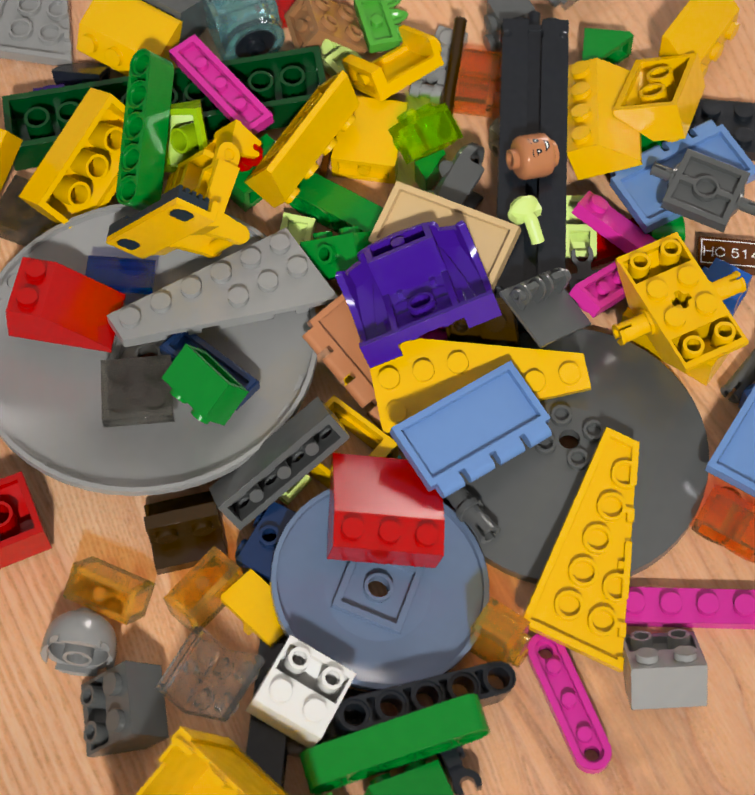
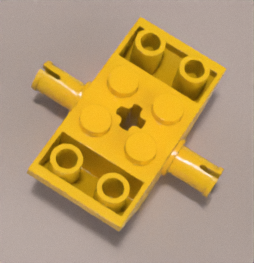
(678, 305)

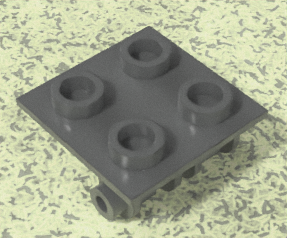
(546, 306)

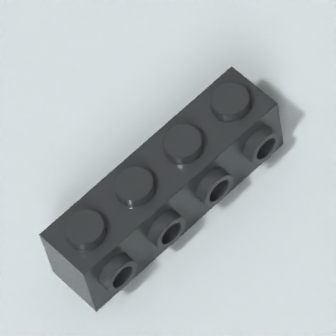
(279, 463)

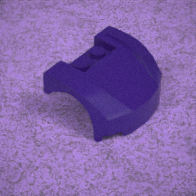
(415, 285)

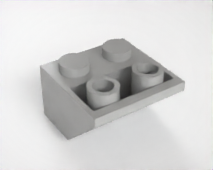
(664, 670)

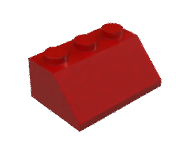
(20, 522)

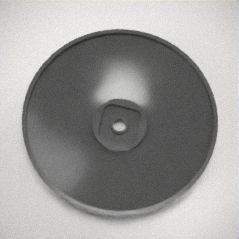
(537, 487)

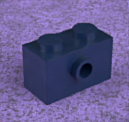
(260, 547)

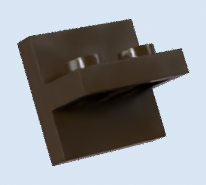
(183, 531)

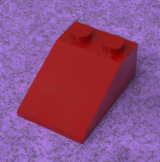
(61, 306)

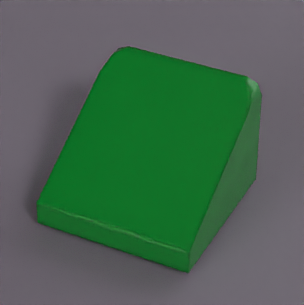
(427, 170)

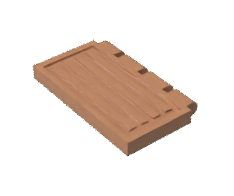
(337, 331)

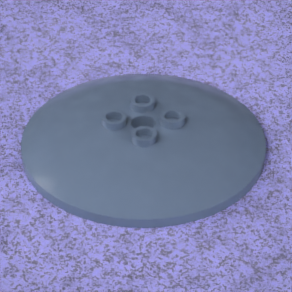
(387, 639)

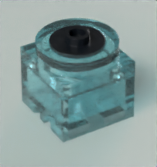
(244, 27)

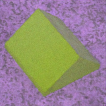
(185, 133)

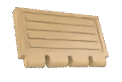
(413, 206)

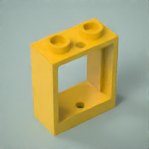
(381, 443)

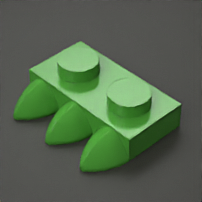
(380, 23)

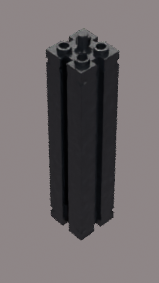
(530, 103)

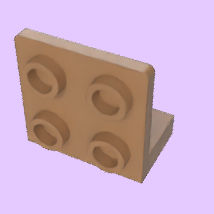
(318, 20)

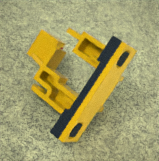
(194, 202)

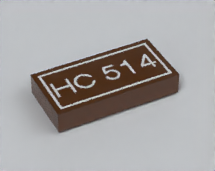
(733, 251)

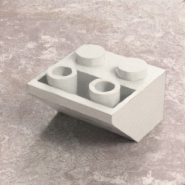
(301, 692)

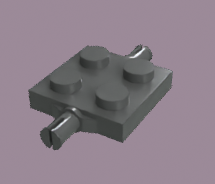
(704, 189)

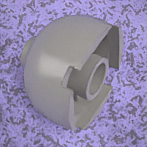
(80, 643)

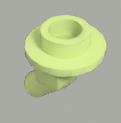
(526, 210)

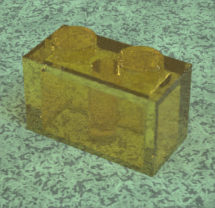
(109, 590)
(198, 594)
(500, 635)

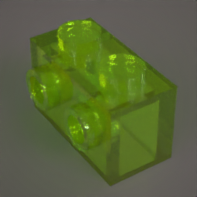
(424, 131)

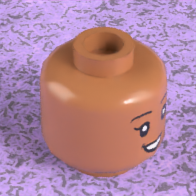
(532, 156)

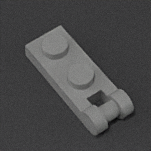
(436, 77)

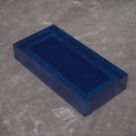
(123, 274)

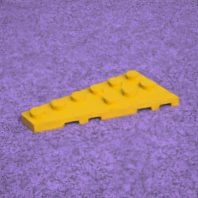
(440, 367)
(587, 573)

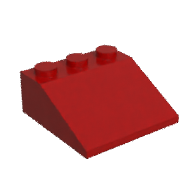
(383, 513)

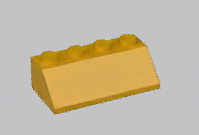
(595, 137)
(304, 141)
(81, 163)

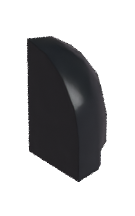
(80, 73)

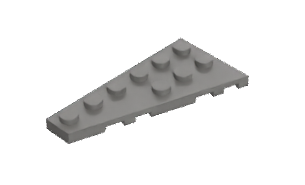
(36, 31)
(234, 291)

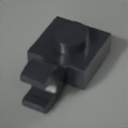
(454, 769)

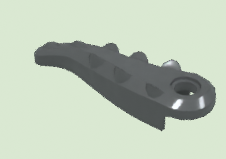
(461, 176)

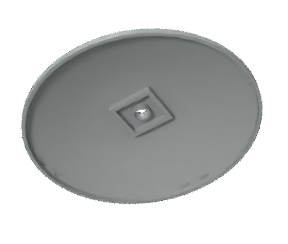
(55, 389)

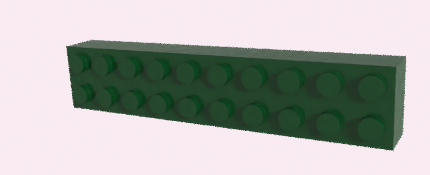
(277, 79)

